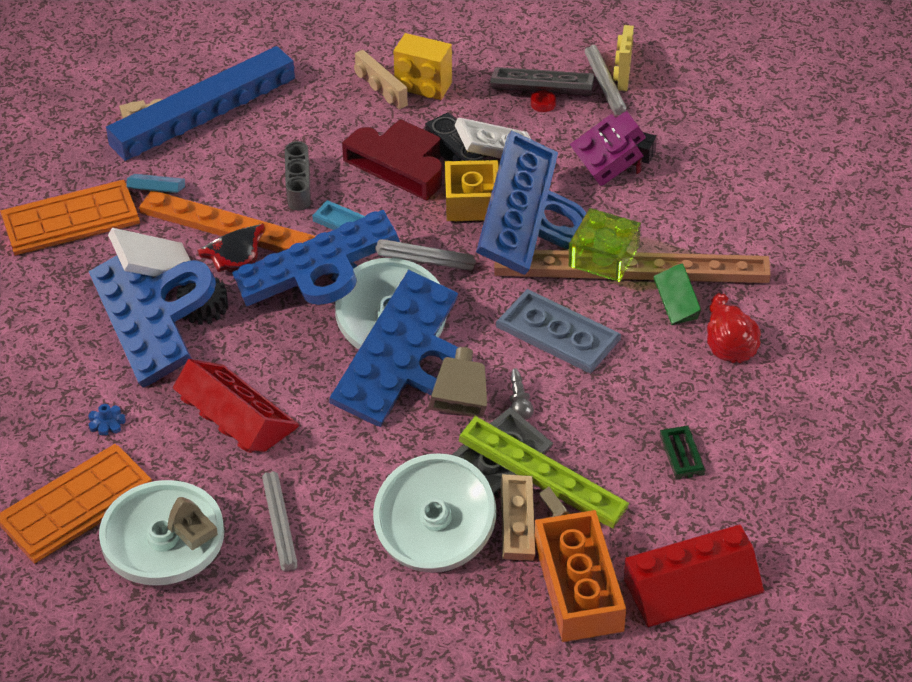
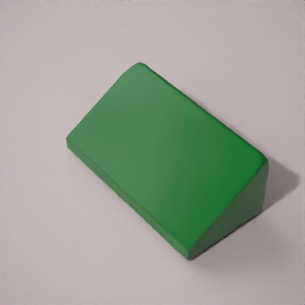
(677, 295)

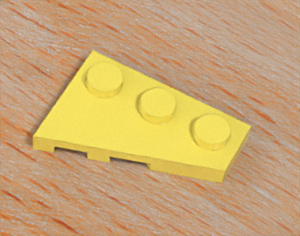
(623, 58)

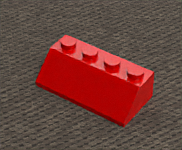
(233, 405)
(693, 575)

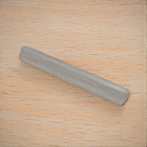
(605, 80)
(425, 254)
(279, 521)

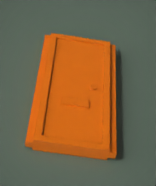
(69, 217)
(70, 503)

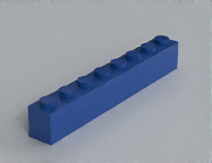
(200, 103)

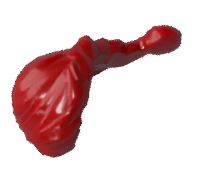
(731, 332)

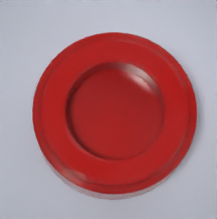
(543, 101)

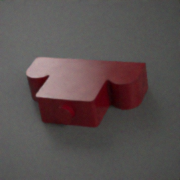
(400, 156)

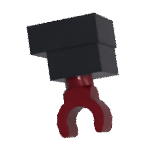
(648, 149)

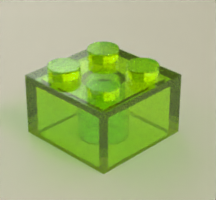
(604, 244)

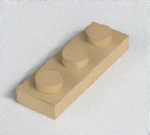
(380, 79)
(517, 517)

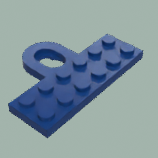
(518, 206)
(311, 259)
(145, 319)
(395, 348)

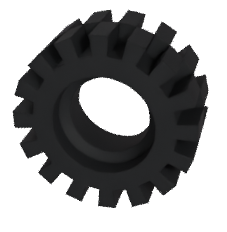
(211, 308)

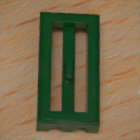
(687, 470)

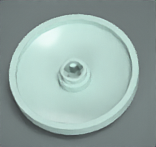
(374, 288)
(434, 513)
(138, 539)

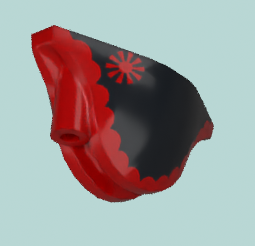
(234, 248)

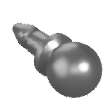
(520, 399)

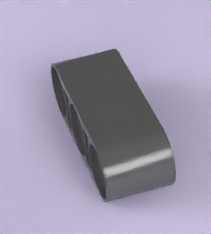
(297, 175)

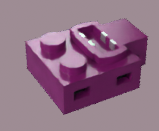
(609, 147)

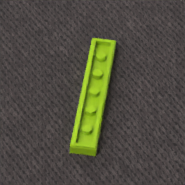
(544, 471)

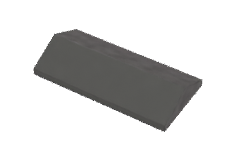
(537, 80)
(515, 426)

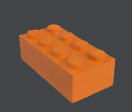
(579, 576)

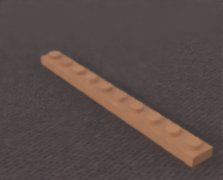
(647, 265)

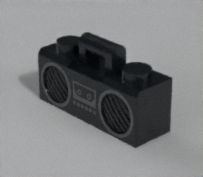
(450, 142)

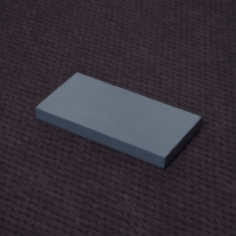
(558, 331)

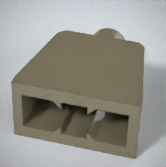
(460, 386)

